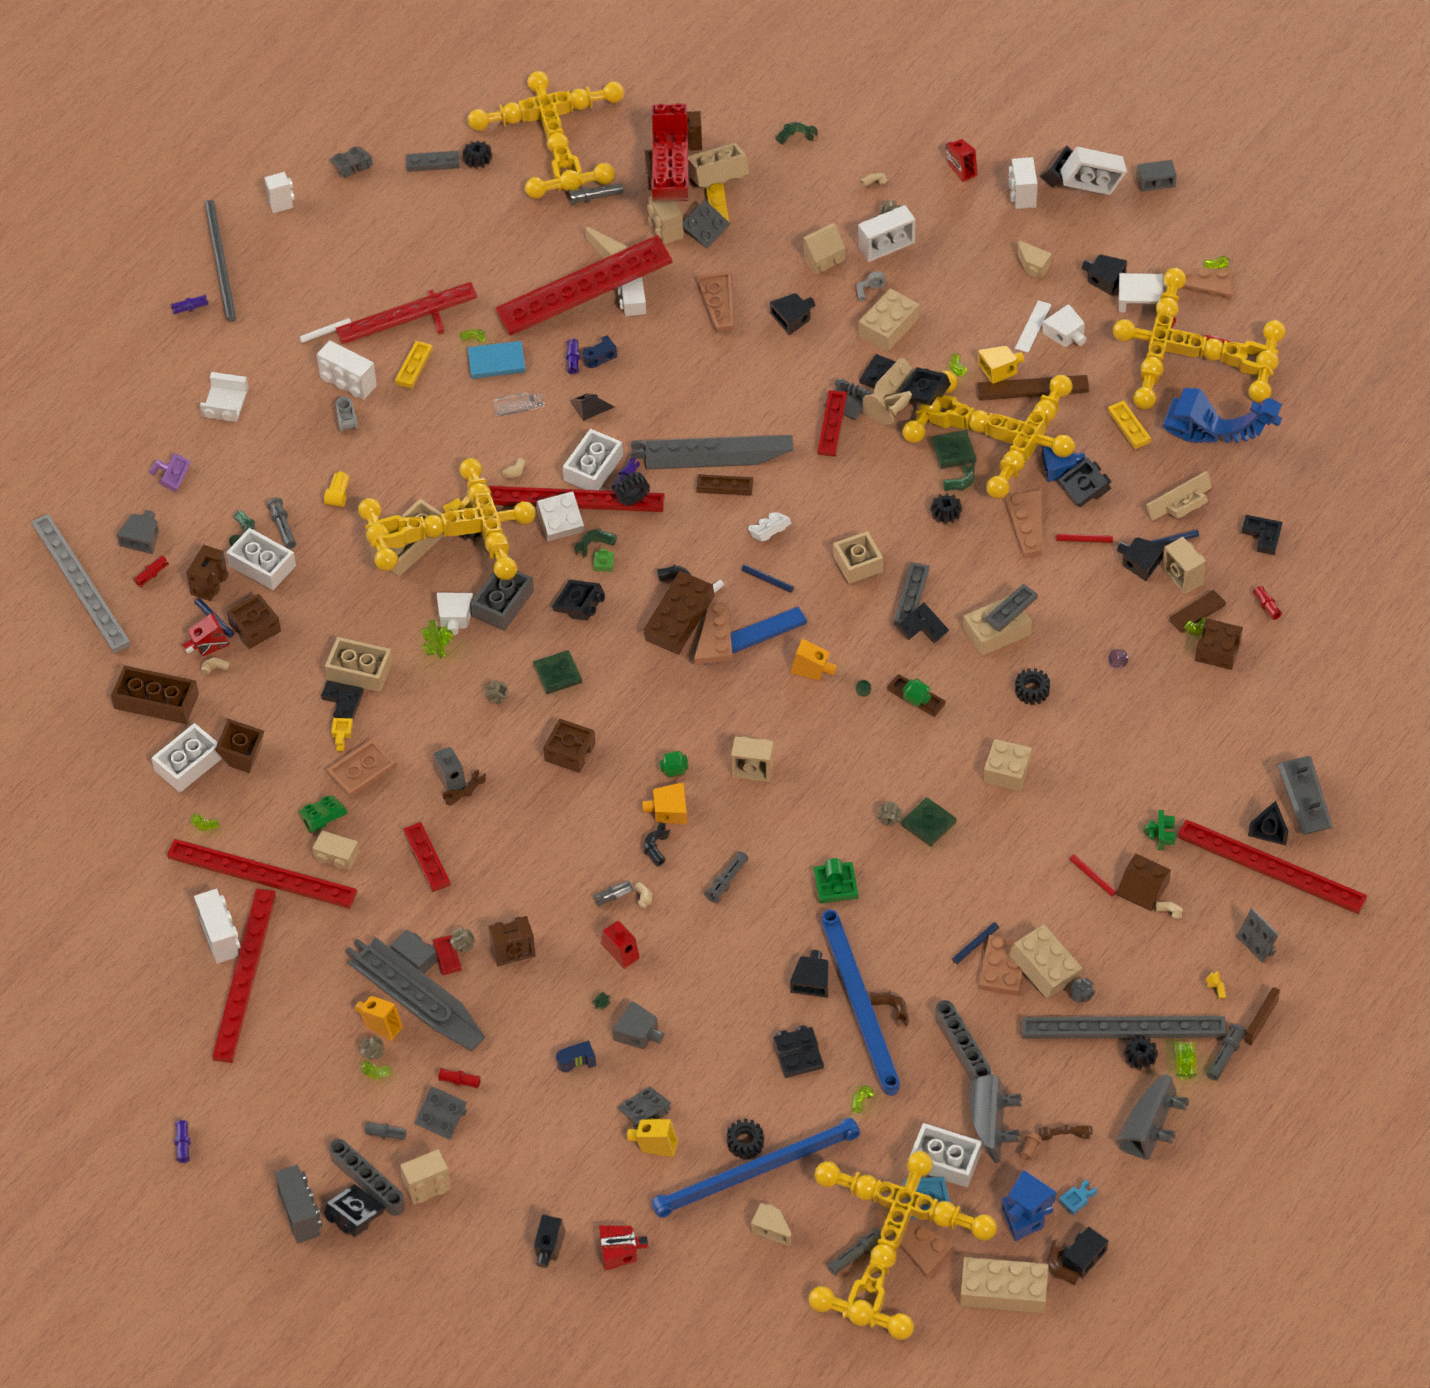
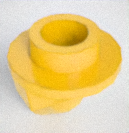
(1214, 980)

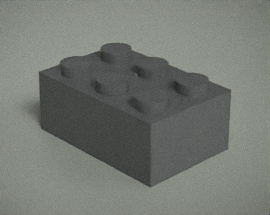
(502, 599)
(298, 1203)

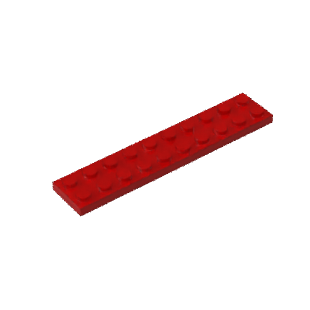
(584, 285)

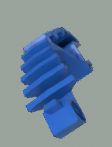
(1197, 421)

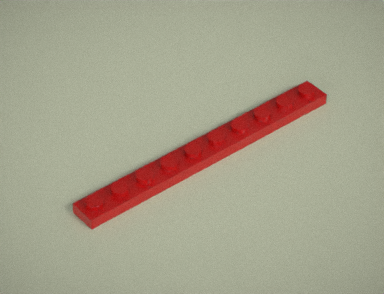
(585, 498)
(1272, 866)
(262, 873)
(244, 976)

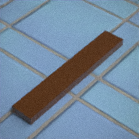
(1027, 387)

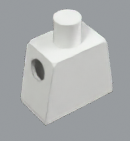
(1065, 327)
(454, 610)

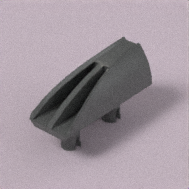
(1305, 794)
(987, 1112)
(1147, 1119)

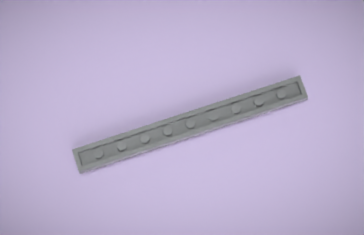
(81, 583)

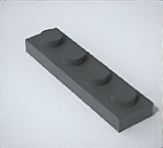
(912, 591)

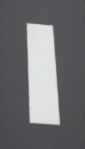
(1033, 326)

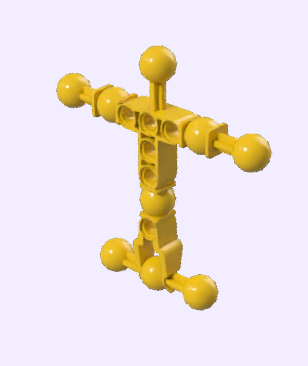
(548, 109)
(1212, 349)
(1023, 435)
(478, 519)
(884, 1254)

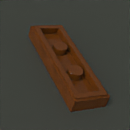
(724, 485)
(1200, 608)
(932, 707)
(1262, 1016)

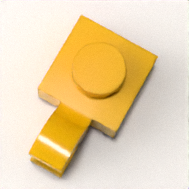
(458, 505)
(340, 730)

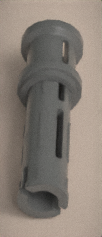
(587, 193)
(277, 510)
(721, 883)
(1230, 1045)
(863, 1245)

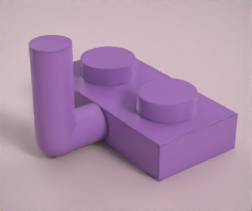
(173, 472)

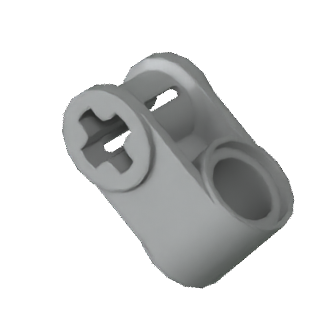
(345, 414)

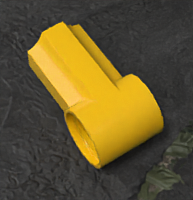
(337, 492)

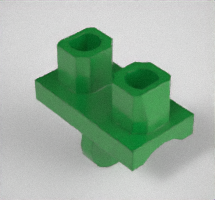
(1163, 822)

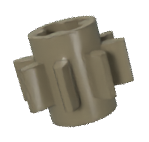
(888, 206)
(496, 692)
(889, 813)
(462, 940)
(372, 1047)

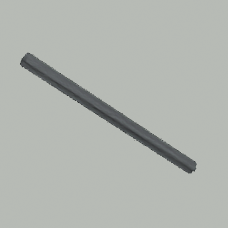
(220, 261)

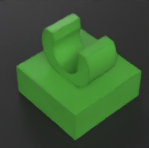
(603, 560)

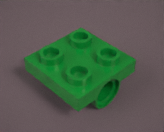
(322, 812)
(835, 881)

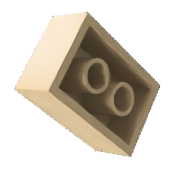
(718, 165)
(889, 320)
(988, 639)
(359, 664)
(1045, 961)

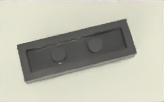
(432, 161)
(1011, 607)

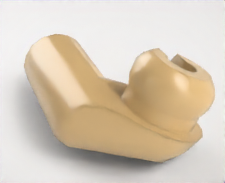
(880, 177)
(514, 471)
(213, 663)
(645, 895)
(1170, 907)

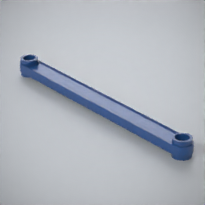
(860, 1002)
(846, 1130)

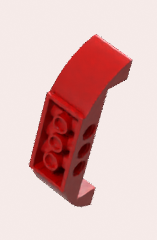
(670, 153)

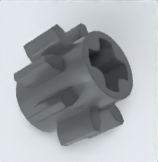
(1082, 990)

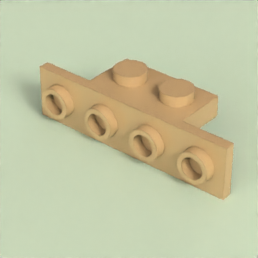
(1181, 499)

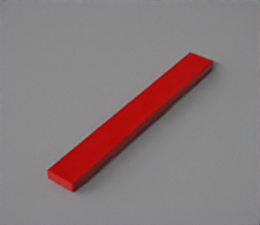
(406, 313)

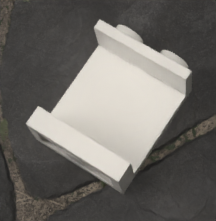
(1139, 289)
(225, 397)

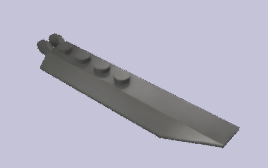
(711, 451)
(415, 992)

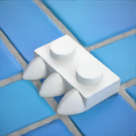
(768, 527)

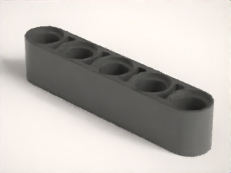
(960, 1036)
(362, 1169)

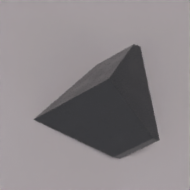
(590, 405)
(1269, 826)

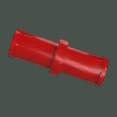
(151, 571)
(1267, 602)
(459, 1078)

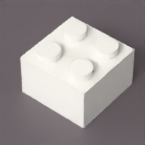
(1023, 183)
(560, 516)

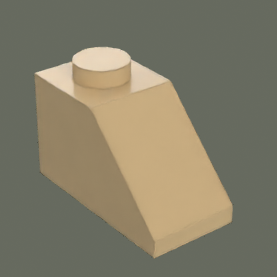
(1034, 260)
(771, 1225)

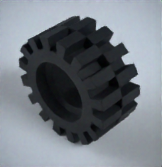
(631, 488)
(1032, 677)
(745, 1149)

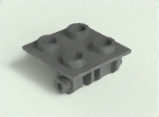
(347, 161)
(705, 224)
(855, 396)
(1258, 936)
(645, 1106)
(441, 1113)

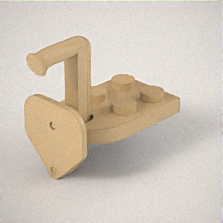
(880, 407)

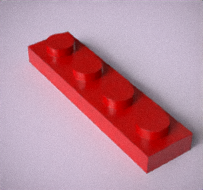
(832, 423)
(426, 857)

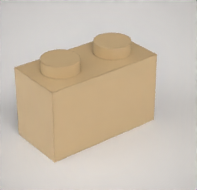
(335, 850)

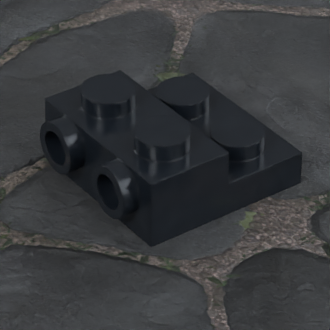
(926, 385)
(1085, 482)
(579, 599)
(798, 1051)
(353, 1210)

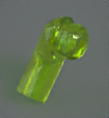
(1220, 262)
(479, 333)
(955, 367)
(1195, 629)
(203, 824)
(373, 1071)
(859, 1095)

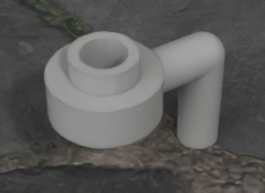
(874, 280)

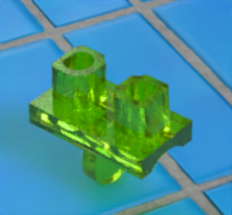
(439, 638)
(1185, 1060)

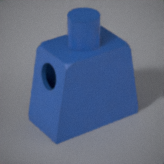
(1057, 467)
(1029, 1197)
(1023, 1226)

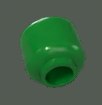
(916, 692)
(674, 764)

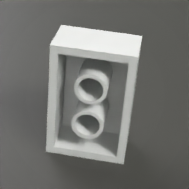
(1093, 170)
(886, 233)
(346, 370)
(593, 461)
(261, 559)
(186, 758)
(217, 925)
(952, 1153)

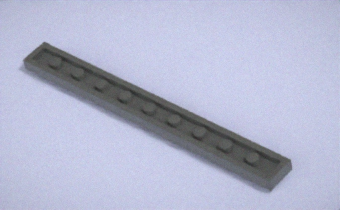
(1123, 1027)

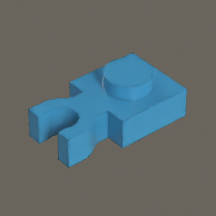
(1076, 1198)

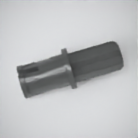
(613, 893)
(385, 1131)

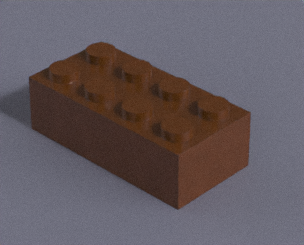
(679, 612)
(155, 694)

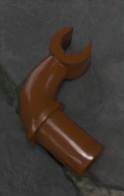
(892, 999)
(1058, 1269)

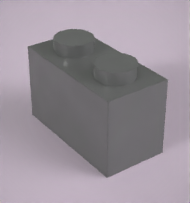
(1156, 175)
(415, 951)

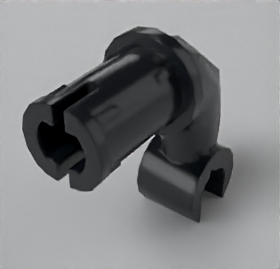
(670, 572)
(650, 846)

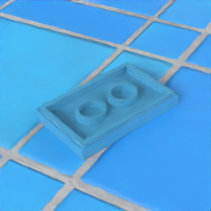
(496, 359)

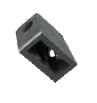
(139, 532)
(445, 763)
(637, 1027)

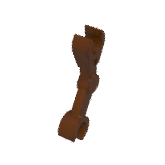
(467, 791)
(1080, 1131)

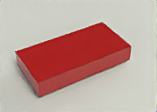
(446, 955)

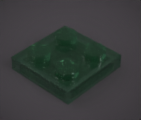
(953, 449)
(557, 672)
(928, 821)

